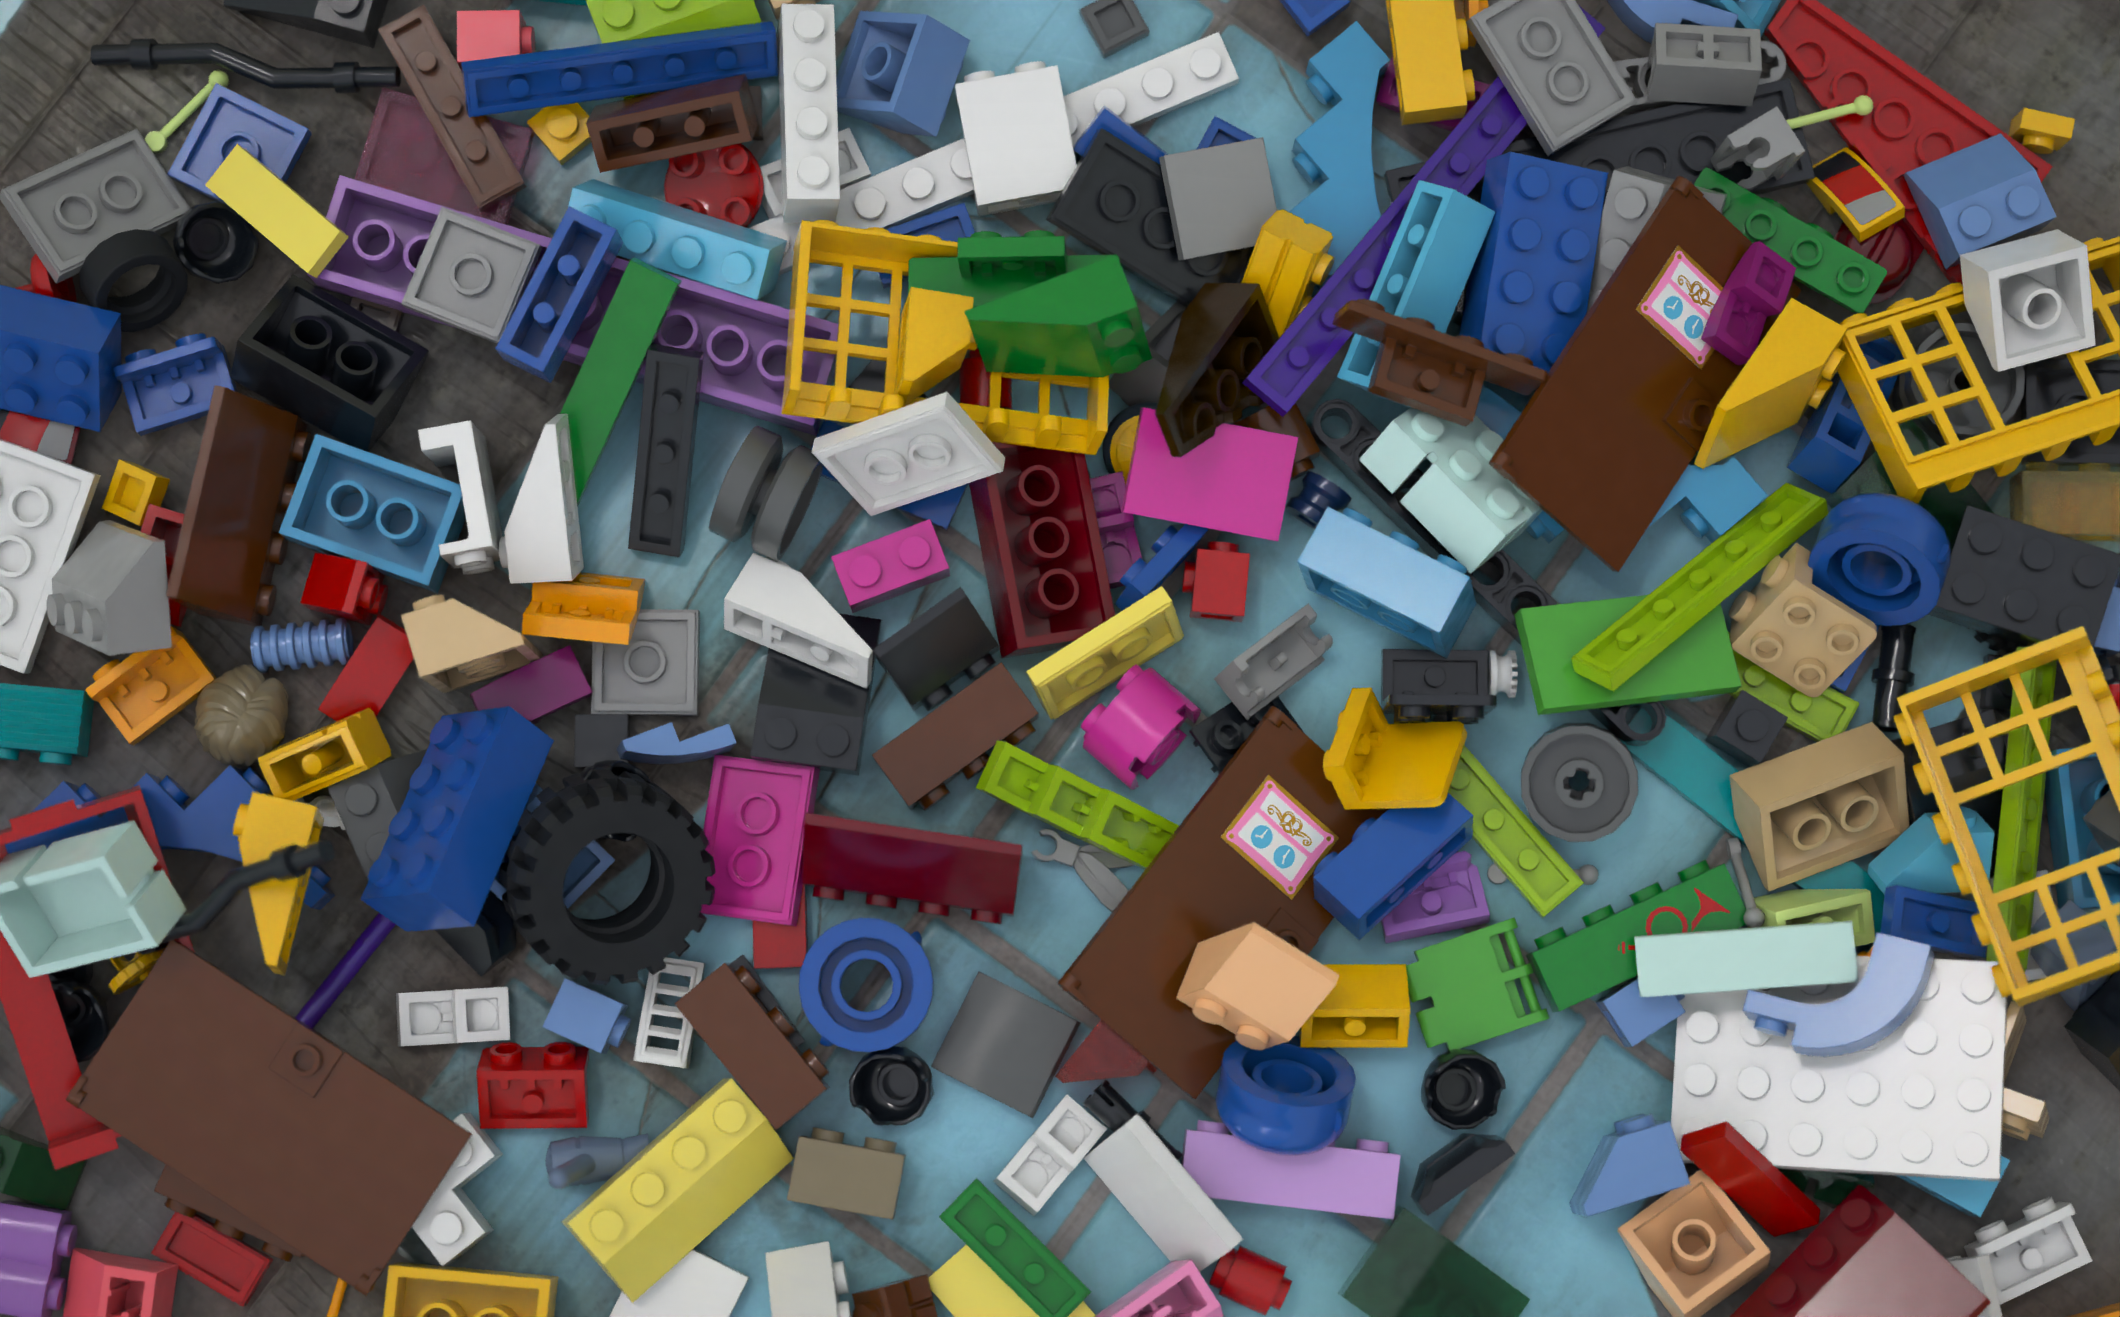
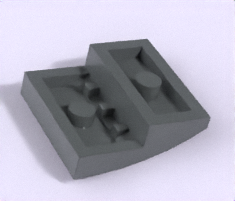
(1005, 1044)

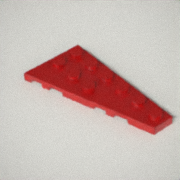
(1910, 116)

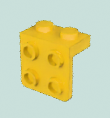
(1390, 763)

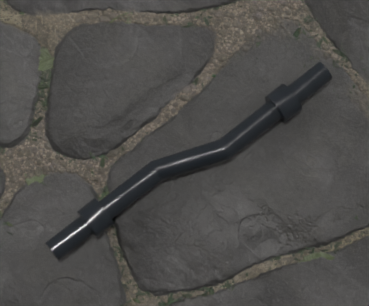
(343, 76)
(282, 865)

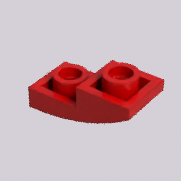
(370, 672)

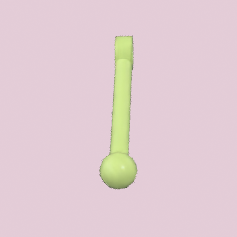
(1862, 106)
(158, 140)

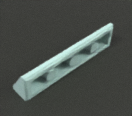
(1746, 959)

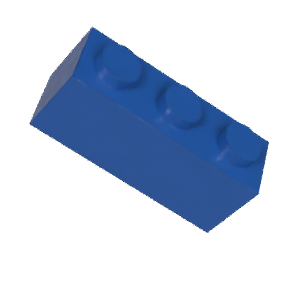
(559, 294)
(1389, 862)

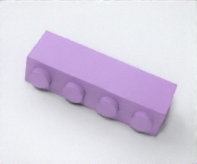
(1327, 1180)

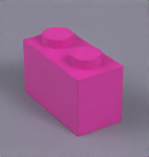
(891, 566)

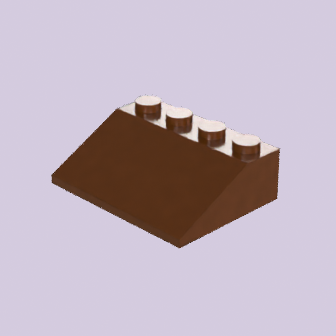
(237, 509)

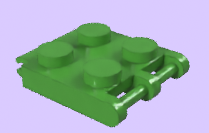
(1472, 988)

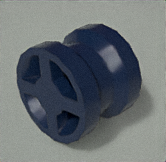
(1315, 498)

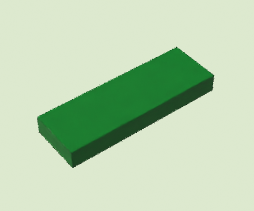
(1014, 1252)

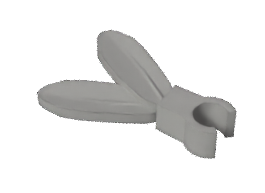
(1091, 866)

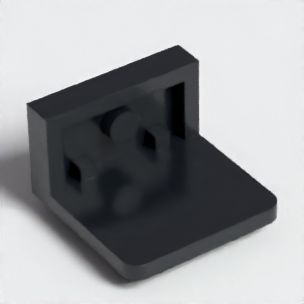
(1428, 684)

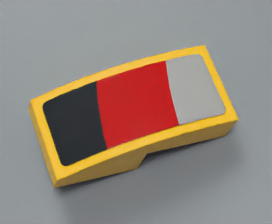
(1855, 193)

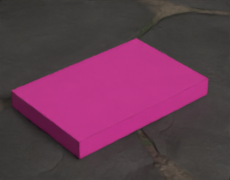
(1225, 484)
(758, 837)

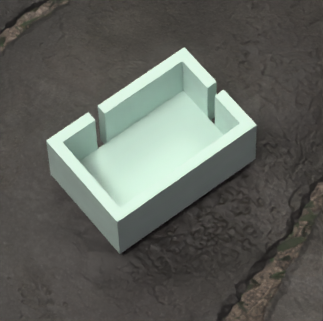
(1460, 495)
(85, 900)

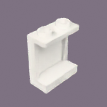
(1016, 137)
(466, 446)

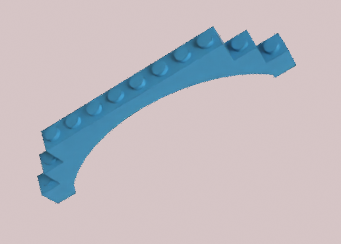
(1346, 204)

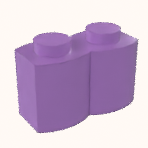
(31, 1258)

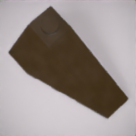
(1213, 352)

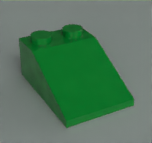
(1064, 326)

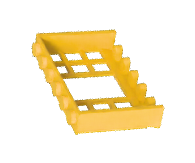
(890, 253)
(2004, 445)
(2102, 723)

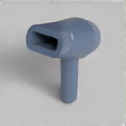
(590, 1158)

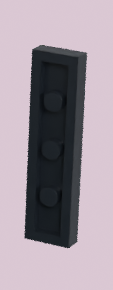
(665, 450)

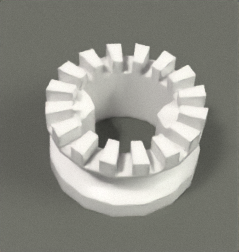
(1501, 673)

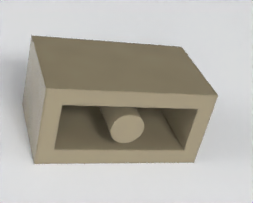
(847, 1175)

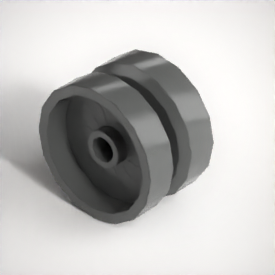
(1966, 418)
(758, 490)
(1583, 813)

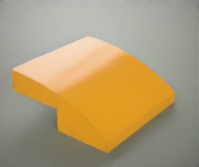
(585, 608)

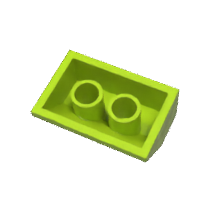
(651, 18)

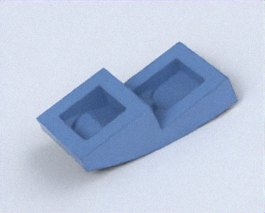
(663, 746)

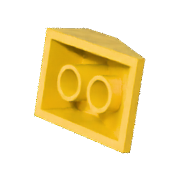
(1777, 383)
(277, 905)

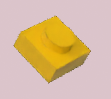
(561, 130)
(2041, 130)
(133, 491)

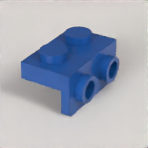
(173, 383)

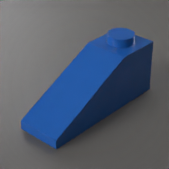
(1835, 435)

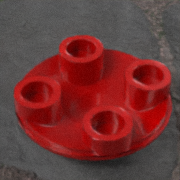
(717, 183)

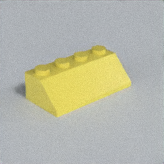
(679, 1188)

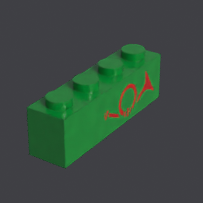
(1604, 951)

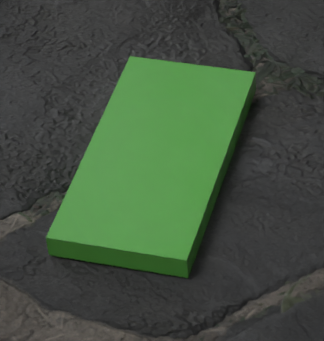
(1691, 666)

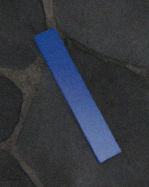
(618, 68)

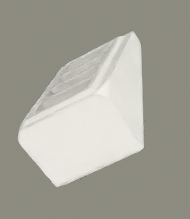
(661, 1056)

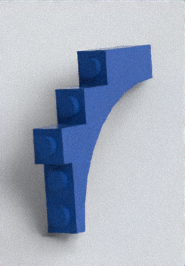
(199, 827)

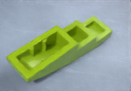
(1075, 805)

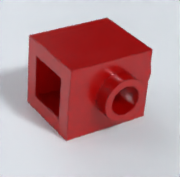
(1217, 582)

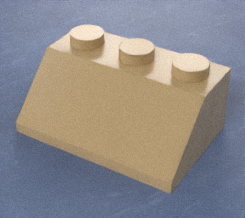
(462, 646)
(1821, 805)

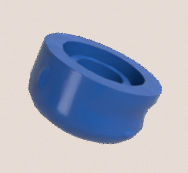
(1882, 558)
(822, 981)
(1285, 1096)

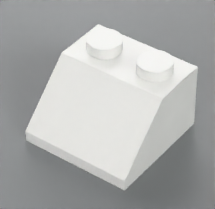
(2030, 298)

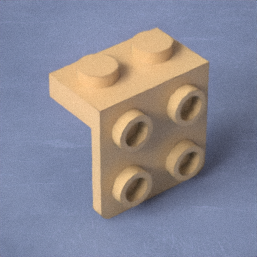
(1797, 627)
(2020, 1112)

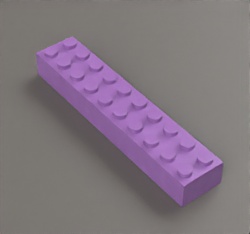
(739, 335)

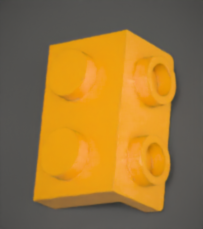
(150, 686)

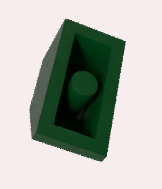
(30, 1173)

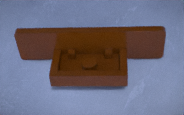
(1431, 367)

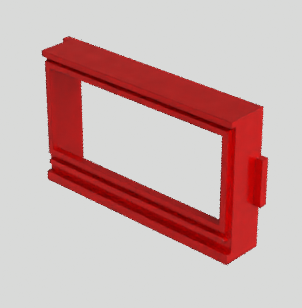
(33, 1006)

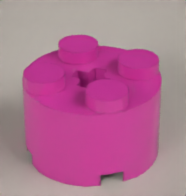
(1138, 726)

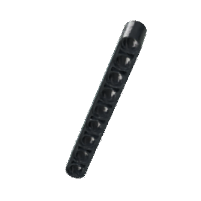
(1493, 598)

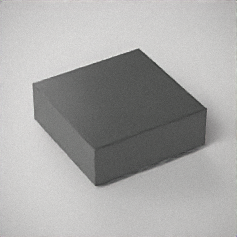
(1113, 24)

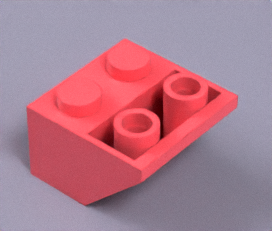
(118, 1286)

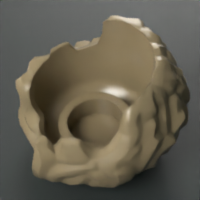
(241, 716)

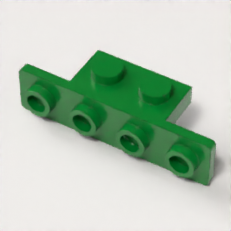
(1818, 258)
(997, 265)

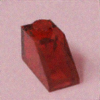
(1103, 1057)

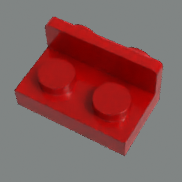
(533, 1086)

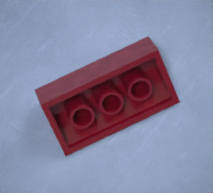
(1041, 550)

